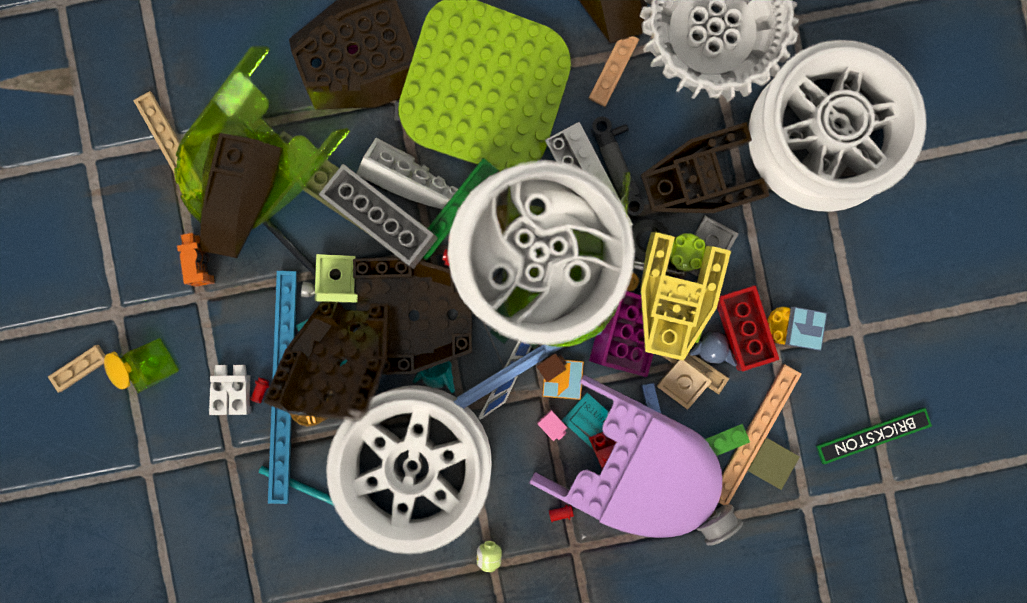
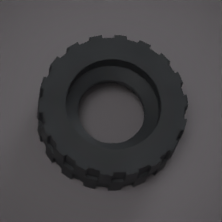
(639, 228)

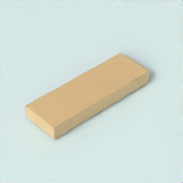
(77, 368)

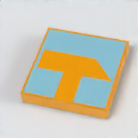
(566, 384)

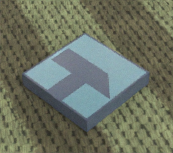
(806, 328)

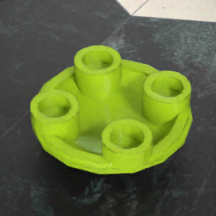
(687, 252)

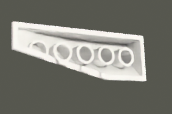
(401, 175)

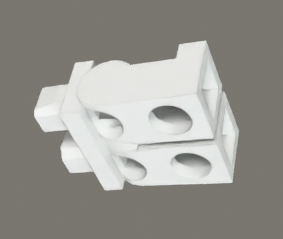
(230, 393)

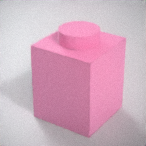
(552, 425)

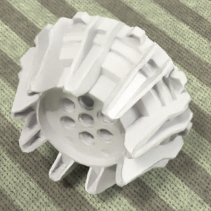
(758, 36)

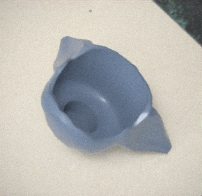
(714, 349)

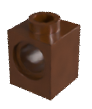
(552, 366)

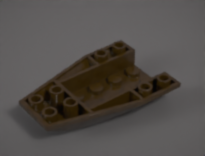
(234, 190)

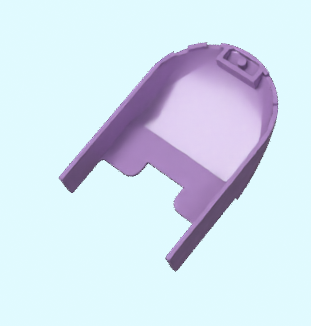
(656, 479)

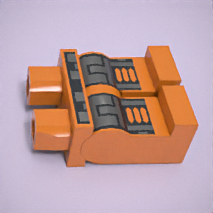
(194, 261)

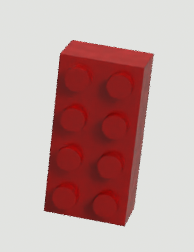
(747, 328)

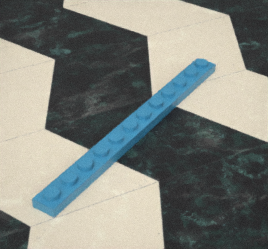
(280, 420)

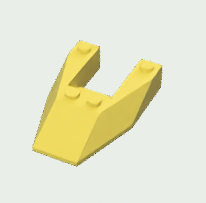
(677, 308)

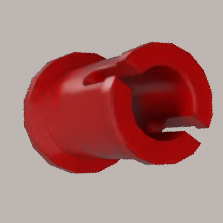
(259, 390)
(561, 513)

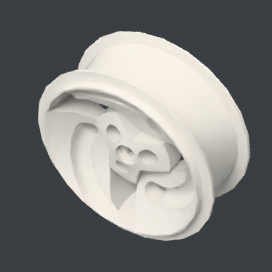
(563, 306)

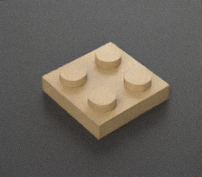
(684, 383)

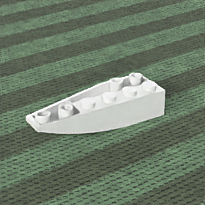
(575, 149)

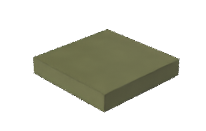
(773, 463)

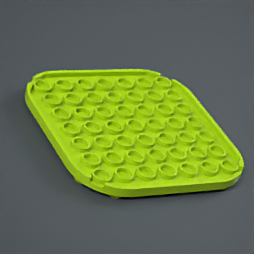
(484, 84)

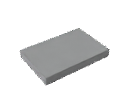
(714, 235)

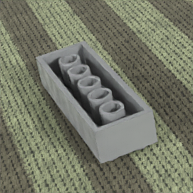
(378, 216)

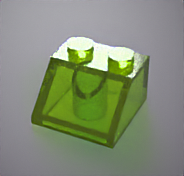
(149, 365)

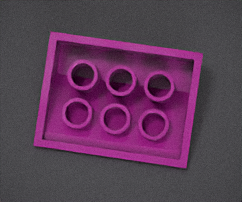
(622, 341)

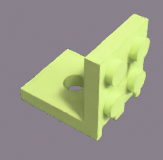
(334, 290)

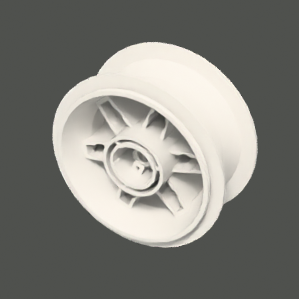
(856, 69)
(399, 531)

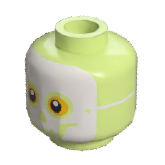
(489, 556)

